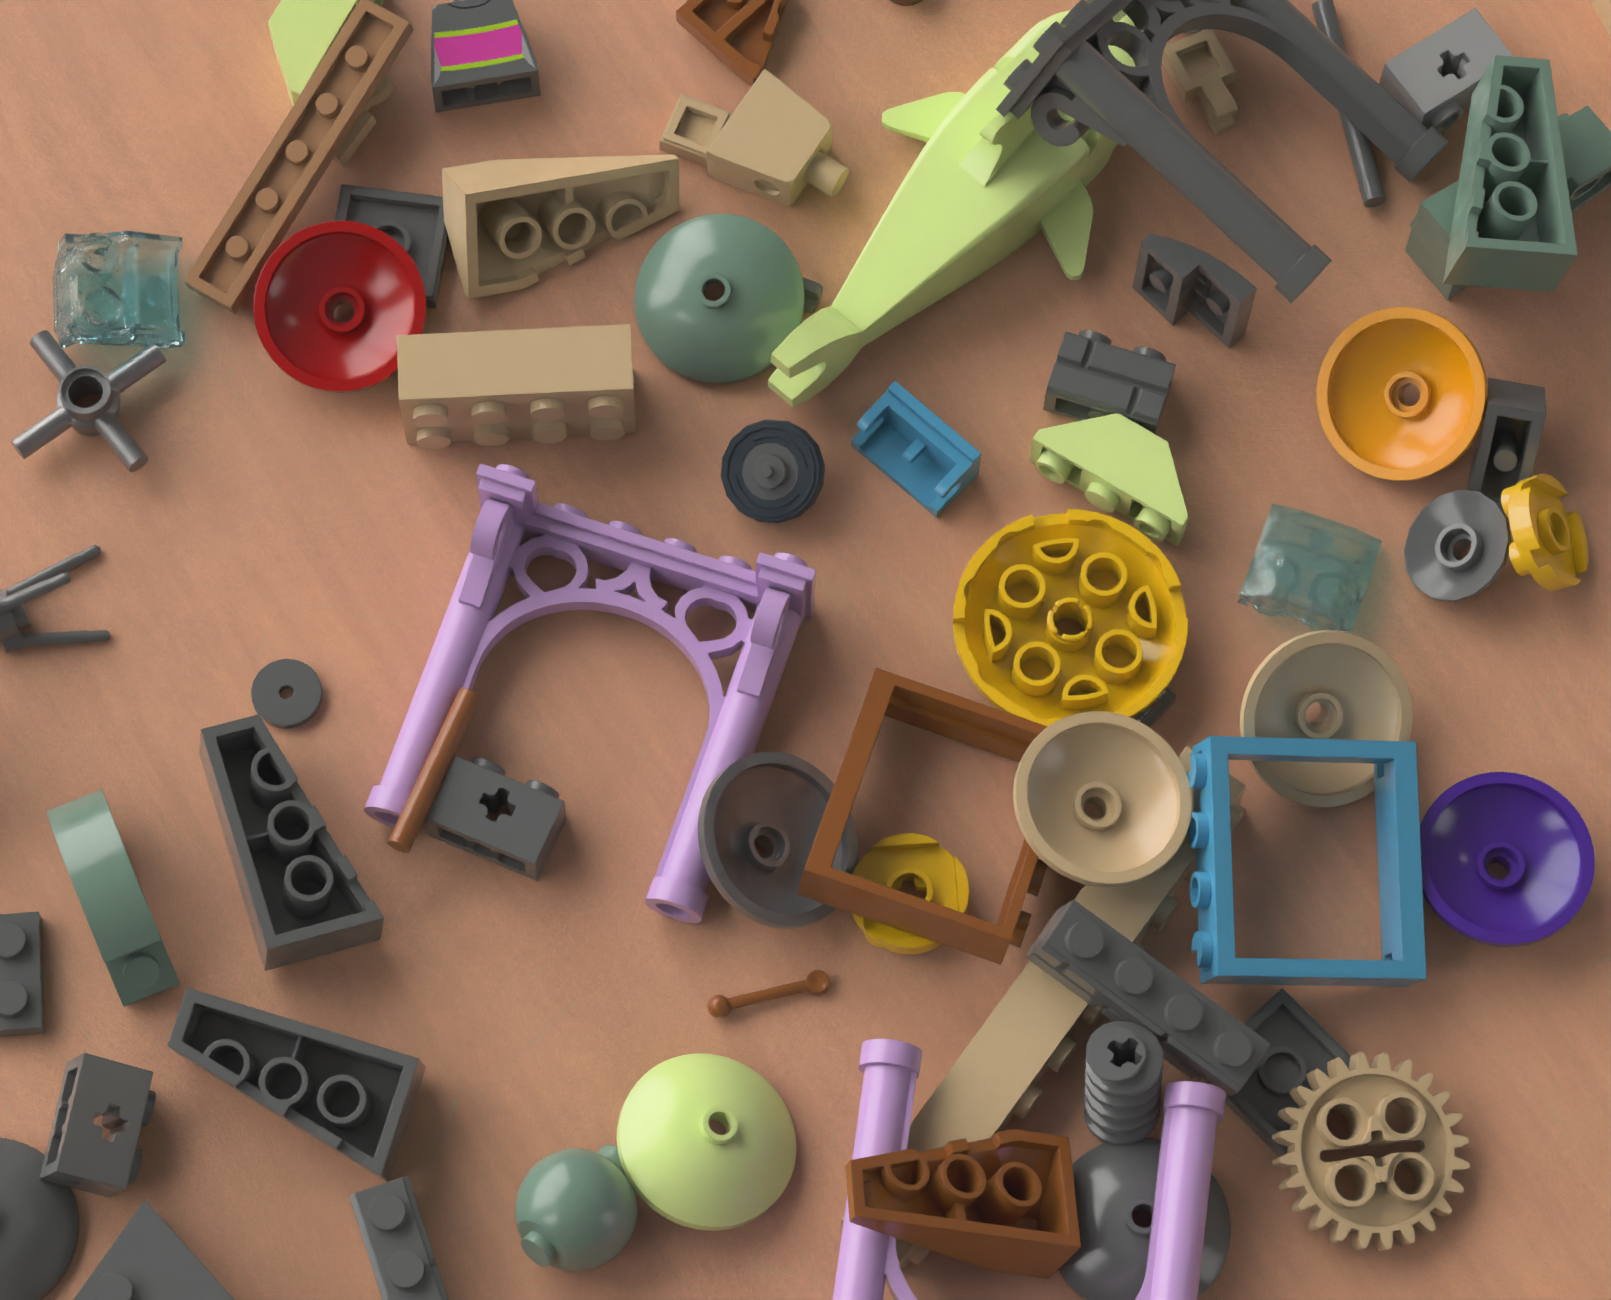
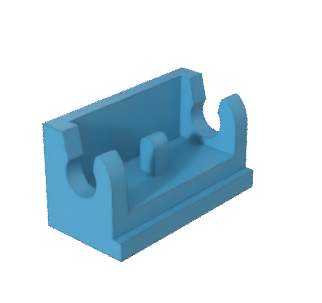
(916, 449)

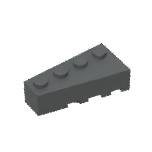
(288, 868)
(150, 1265)

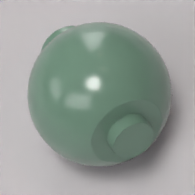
(576, 1209)

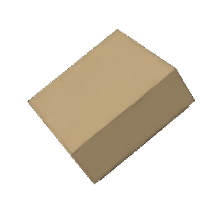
(692, 129)

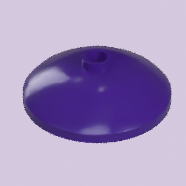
(1527, 831)

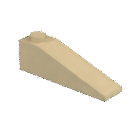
(535, 213)

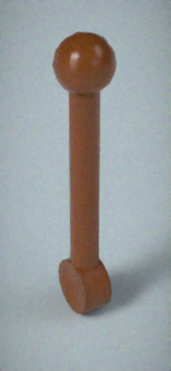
(815, 983)

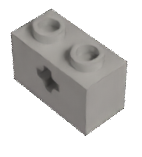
(1442, 71)

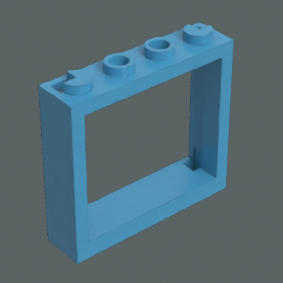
(1397, 853)

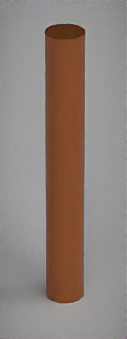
(434, 770)

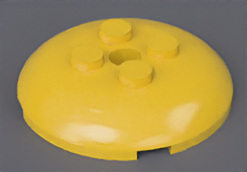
(1080, 570)

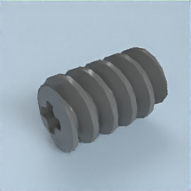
(1122, 1083)

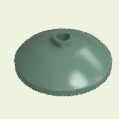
(724, 337)

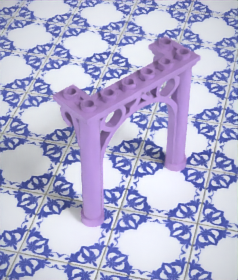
(777, 592)
(1180, 1192)

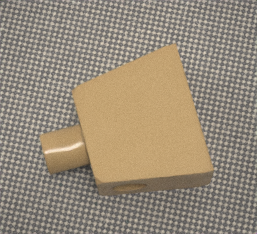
(775, 146)

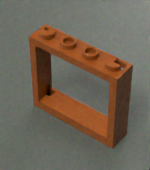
(955, 719)

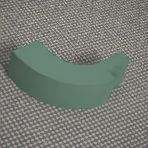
(112, 897)

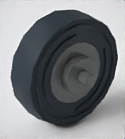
(772, 471)

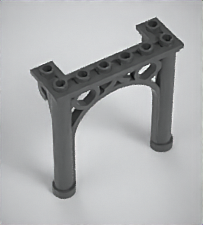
(1132, 108)

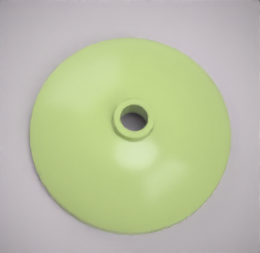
(688, 1168)

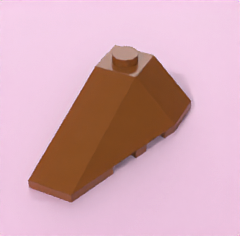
(983, 1201)

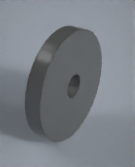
(280, 676)

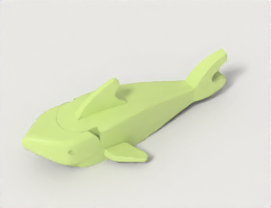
(959, 211)

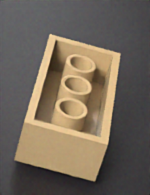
(516, 385)

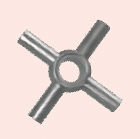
(90, 421)

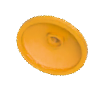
(1365, 386)

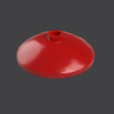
(316, 274)

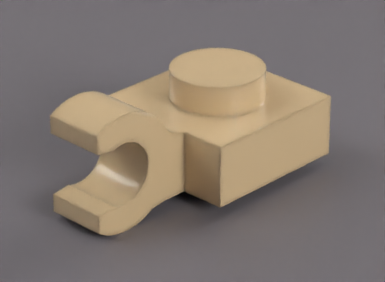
(1203, 71)

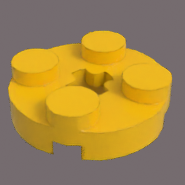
(1545, 537)
(929, 867)

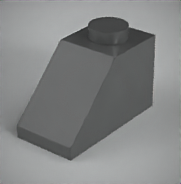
(1508, 437)

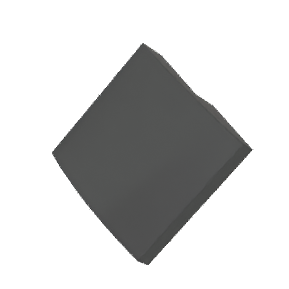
(1186, 279)

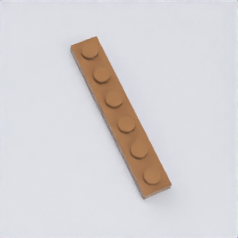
(298, 155)

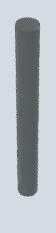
(1358, 143)

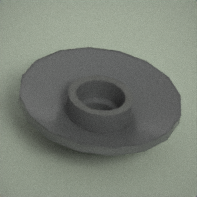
(1441, 535)

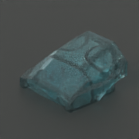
(117, 290)
(1309, 569)

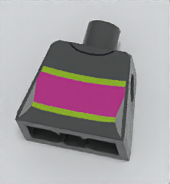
(480, 55)

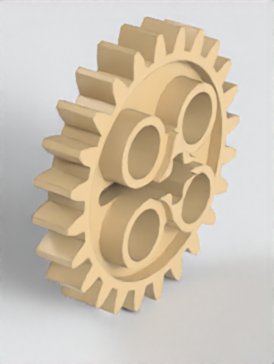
(1378, 1204)

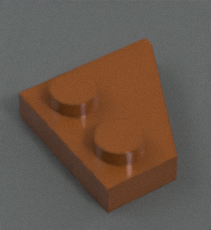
(735, 31)

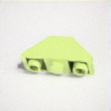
(303, 34)
(1118, 470)

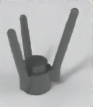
(15, 613)

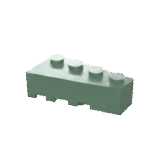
(1588, 173)
(1512, 187)

